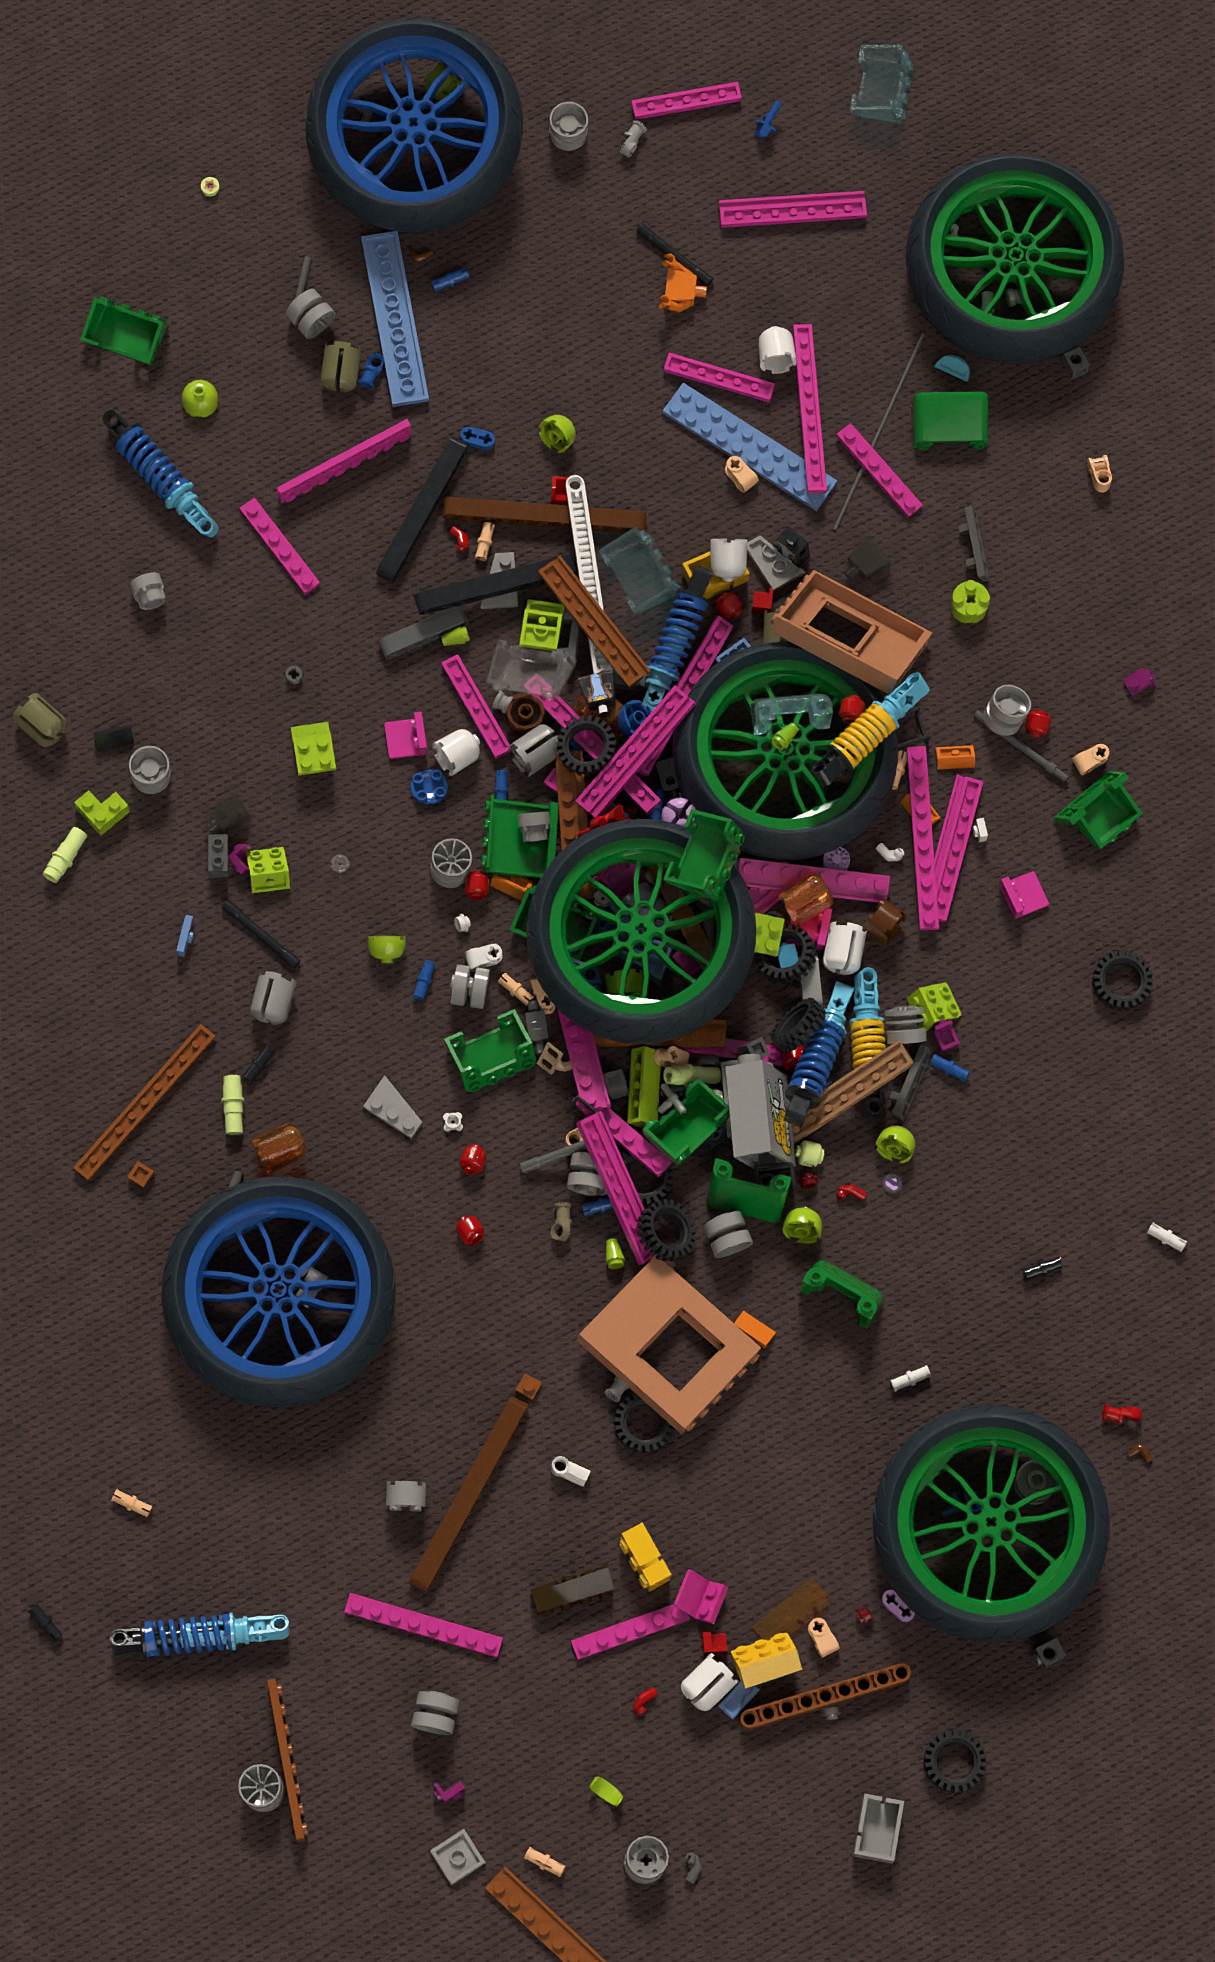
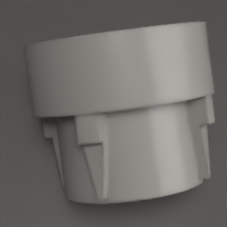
(148, 590)
(534, 826)

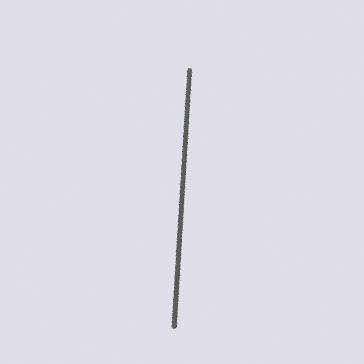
(880, 429)

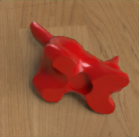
(615, 815)

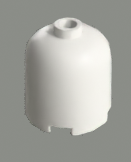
(776, 350)
(727, 558)
(457, 750)

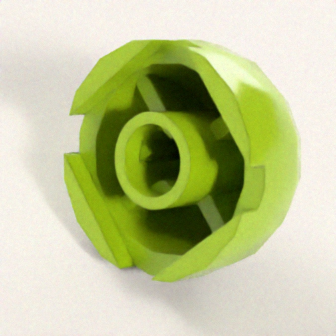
(199, 398)
(556, 429)
(386, 947)
(896, 1142)
(803, 1224)

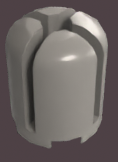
(535, 749)
(272, 998)

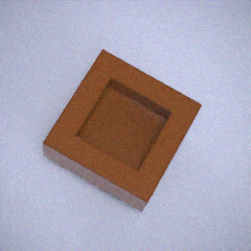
(140, 1174)
(528, 1386)

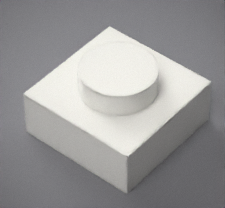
(979, 830)

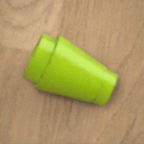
(456, 636)
(784, 736)
(614, 1255)

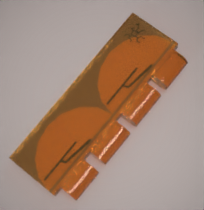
(795, 1607)

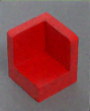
(558, 493)
(762, 601)
(714, 1643)

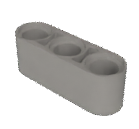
(811, 983)

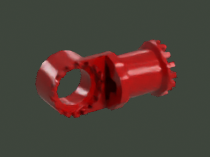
(1117, 1414)

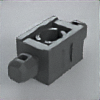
(537, 1026)

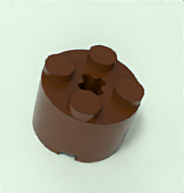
(526, 704)
(885, 922)

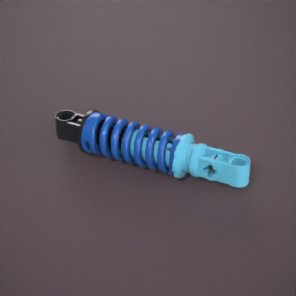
(158, 473)
(676, 636)
(818, 1058)
(199, 1634)

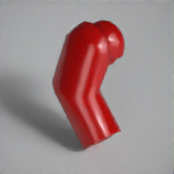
(462, 538)
(846, 1190)
(639, 1706)

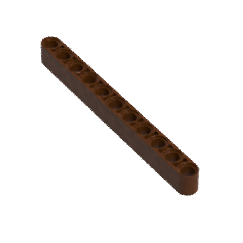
(539, 514)
(468, 1494)

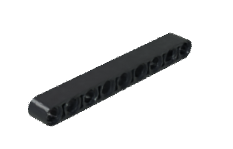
(421, 509)
(484, 587)

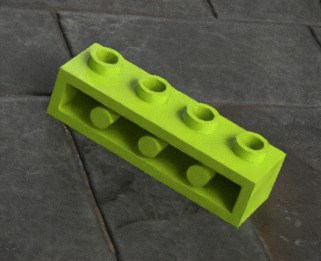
(643, 1087)

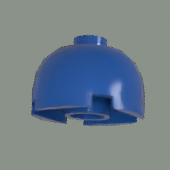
(632, 716)

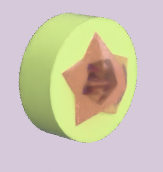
(210, 186)

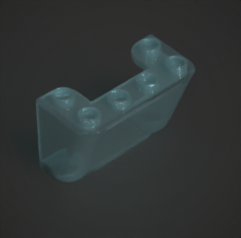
(883, 83)
(640, 570)
(817, 705)

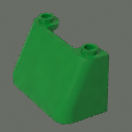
(950, 418)
(749, 1198)
(824, 1273)

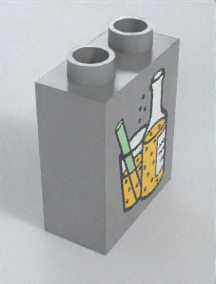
(758, 1113)

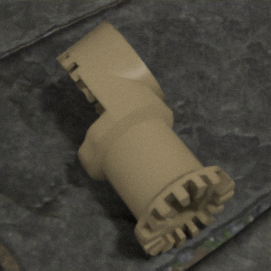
(562, 1220)

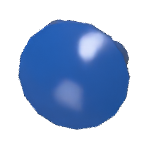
(429, 786)

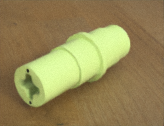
(64, 855)
(684, 1074)
(233, 1104)

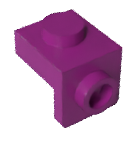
(1139, 681)
(239, 858)
(945, 1035)
(454, 1792)

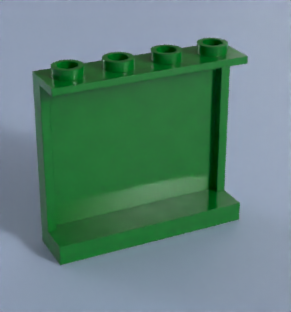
(504, 844)

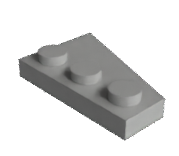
(502, 562)
(772, 565)
(392, 1108)

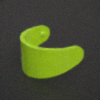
(606, 1791)

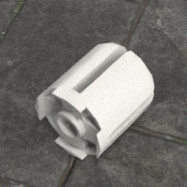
(844, 948)
(708, 1683)

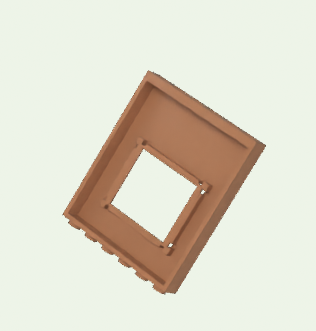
(879, 657)
(640, 1316)

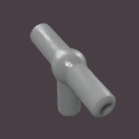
(673, 1099)

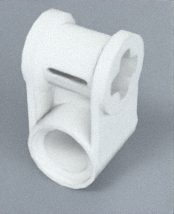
(482, 956)

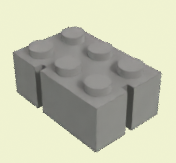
(878, 1828)

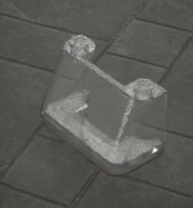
(530, 670)

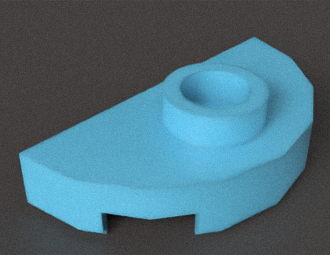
(955, 366)

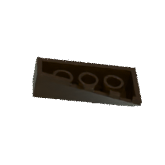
(572, 1591)

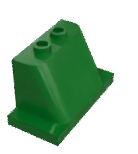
(1102, 810)

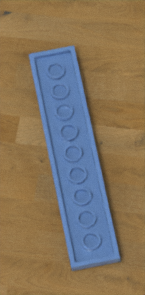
(395, 319)
(742, 440)

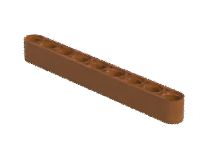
(832, 1690)

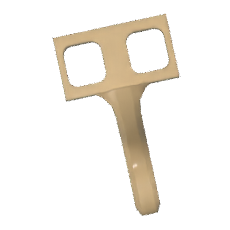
(556, 1063)

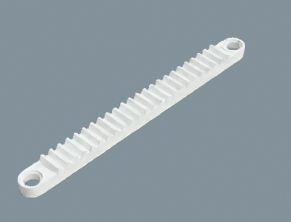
(585, 556)

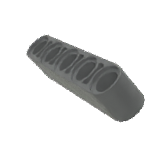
(422, 632)

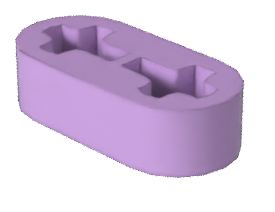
(895, 1609)

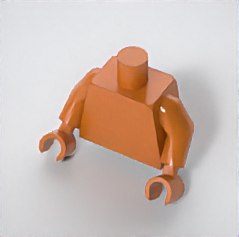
(680, 287)

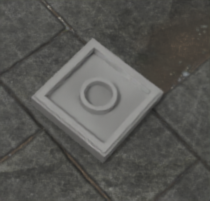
(457, 1857)

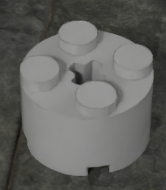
(405, 1495)

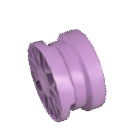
(836, 859)

